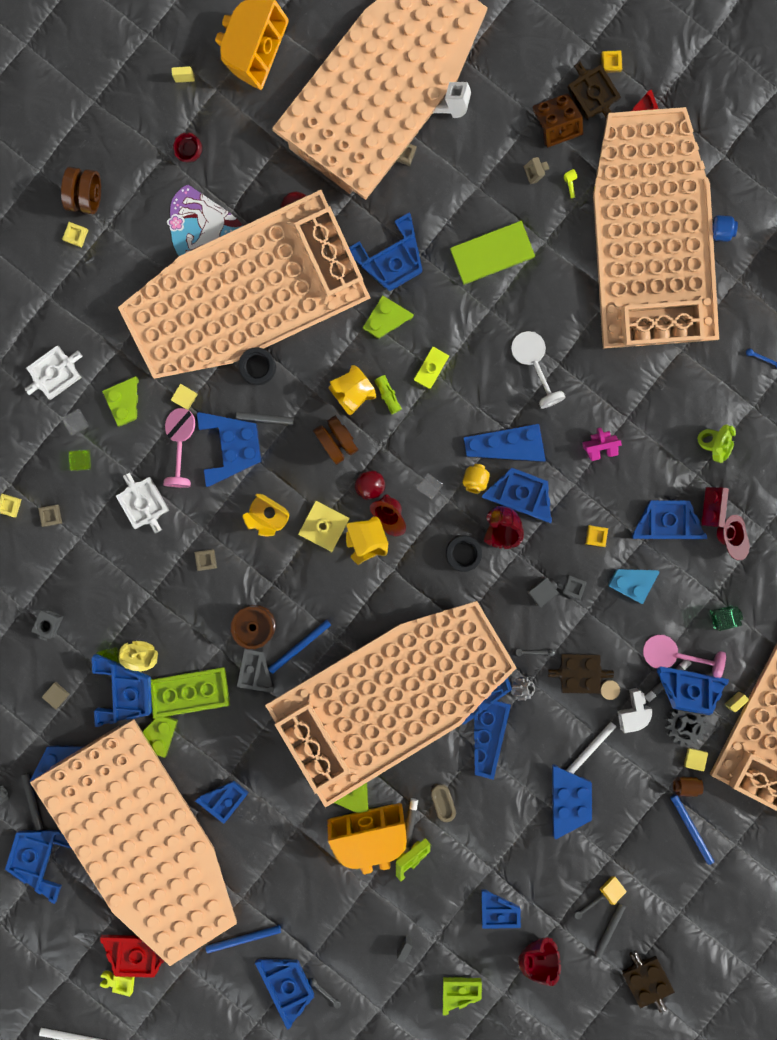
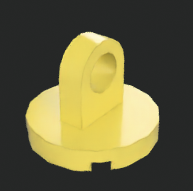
(138, 656)

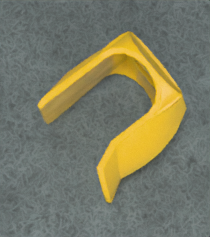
(352, 389)
(257, 519)
(367, 539)

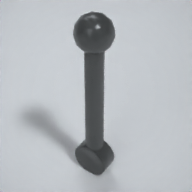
(519, 652)
(578, 914)
(337, 1003)

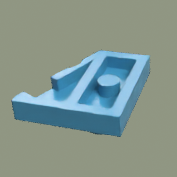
(633, 583)

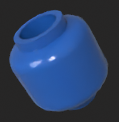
(724, 228)

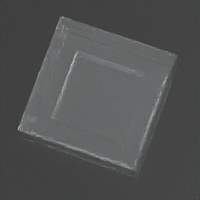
(75, 422)
(429, 486)

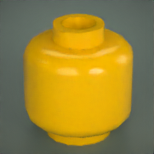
(476, 478)

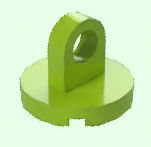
(721, 444)

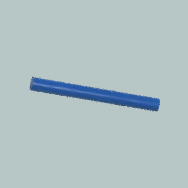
(298, 647)
(692, 829)
(243, 939)

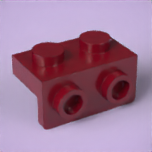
(715, 507)

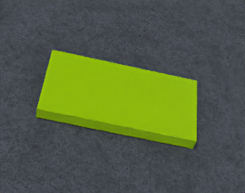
(492, 252)
(189, 693)

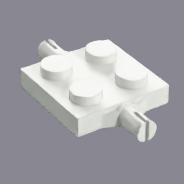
(53, 372)
(142, 503)

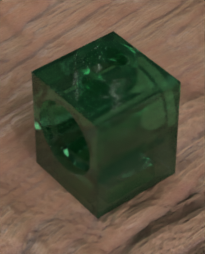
(726, 618)

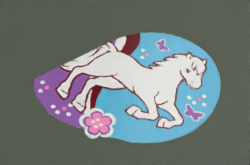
(197, 220)

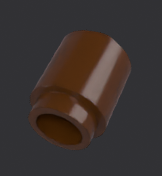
(688, 786)

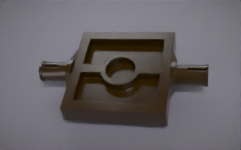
(593, 91)
(580, 673)
(648, 981)

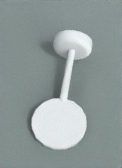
(529, 349)

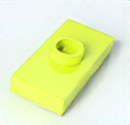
(431, 368)

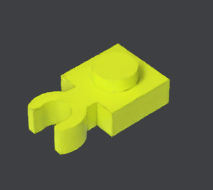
(120, 985)

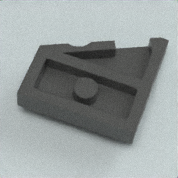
(254, 672)

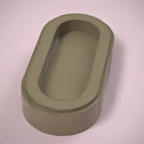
(443, 802)

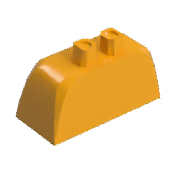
(252, 39)
(368, 837)

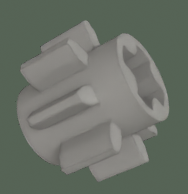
(522, 688)

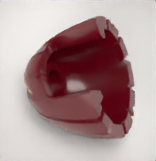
(504, 528)
(541, 962)

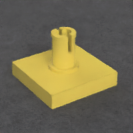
(324, 526)

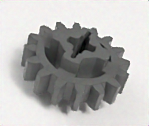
(678, 728)

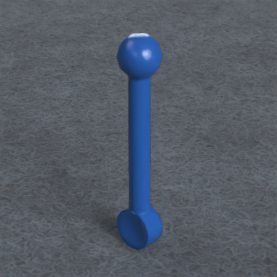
(749, 352)

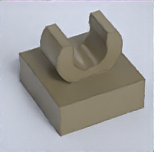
(535, 170)

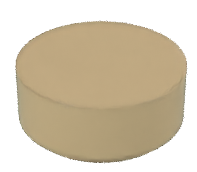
(610, 689)

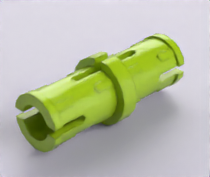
(388, 394)

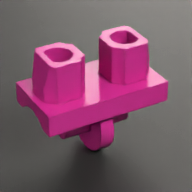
(601, 441)

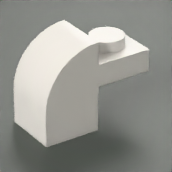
(455, 100)
(637, 716)

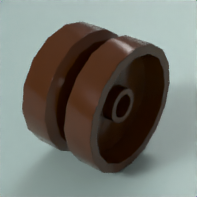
(81, 190)
(336, 439)
(243, 632)

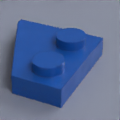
(223, 800)
(499, 912)

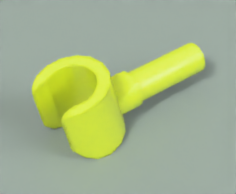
(569, 177)

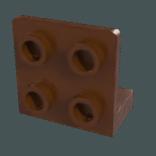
(559, 119)

